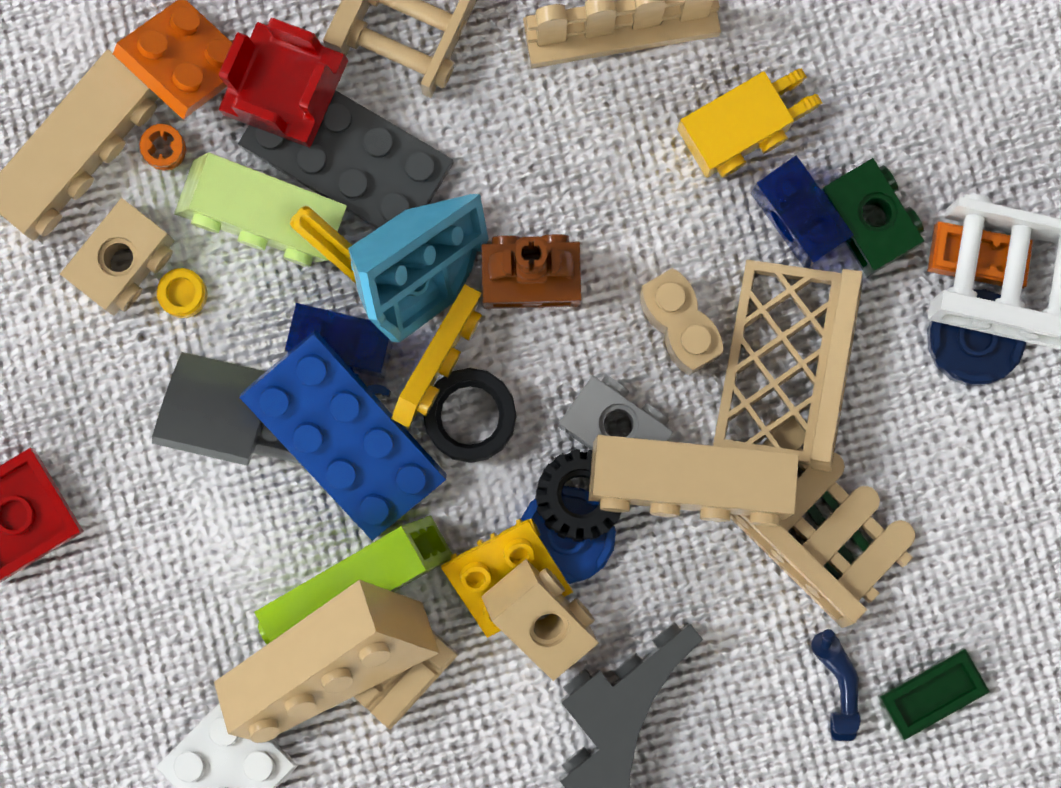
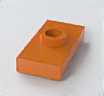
(991, 257)

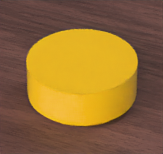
(182, 293)

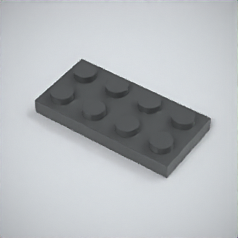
(357, 162)

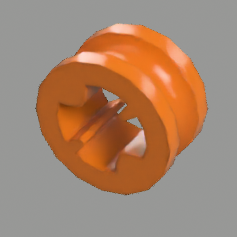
(147, 147)

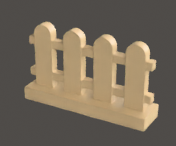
(615, 27)
(806, 560)

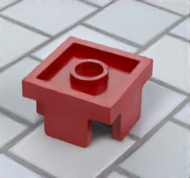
(280, 80)

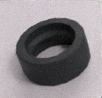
(507, 415)

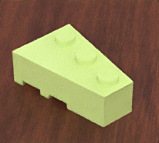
(252, 207)

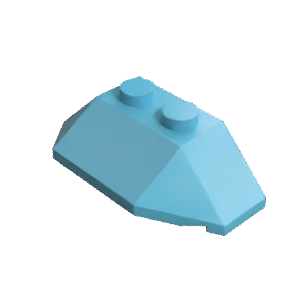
(418, 263)

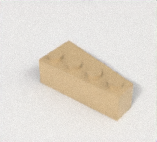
(325, 660)

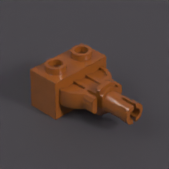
(531, 272)

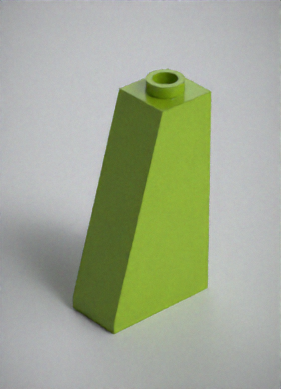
(385, 563)

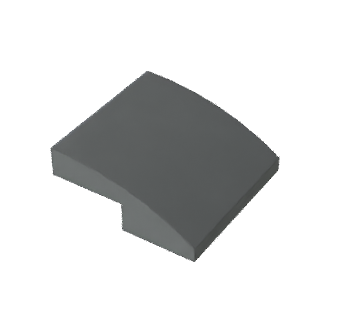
(205, 410)

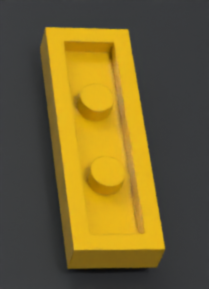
(439, 357)

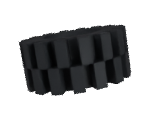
(554, 511)

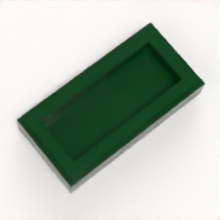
(933, 694)

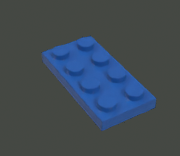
(343, 435)

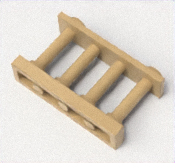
(351, 31)

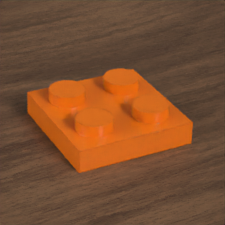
(177, 57)

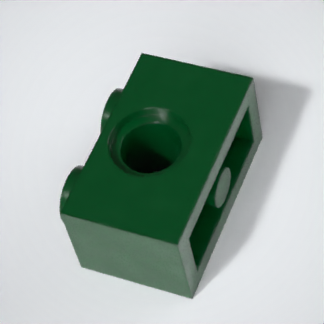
(872, 245)

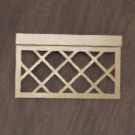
(831, 368)

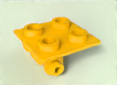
(489, 562)

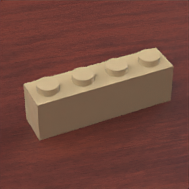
(72, 145)
(693, 478)

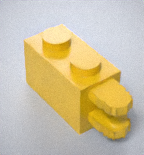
(743, 121)

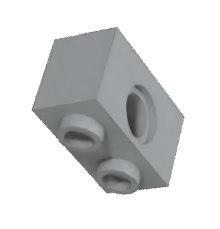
(598, 400)

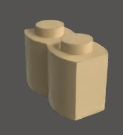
(673, 310)

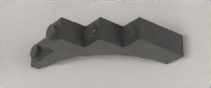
(617, 711)

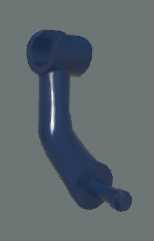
(830, 652)

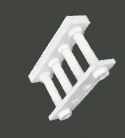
(1006, 314)

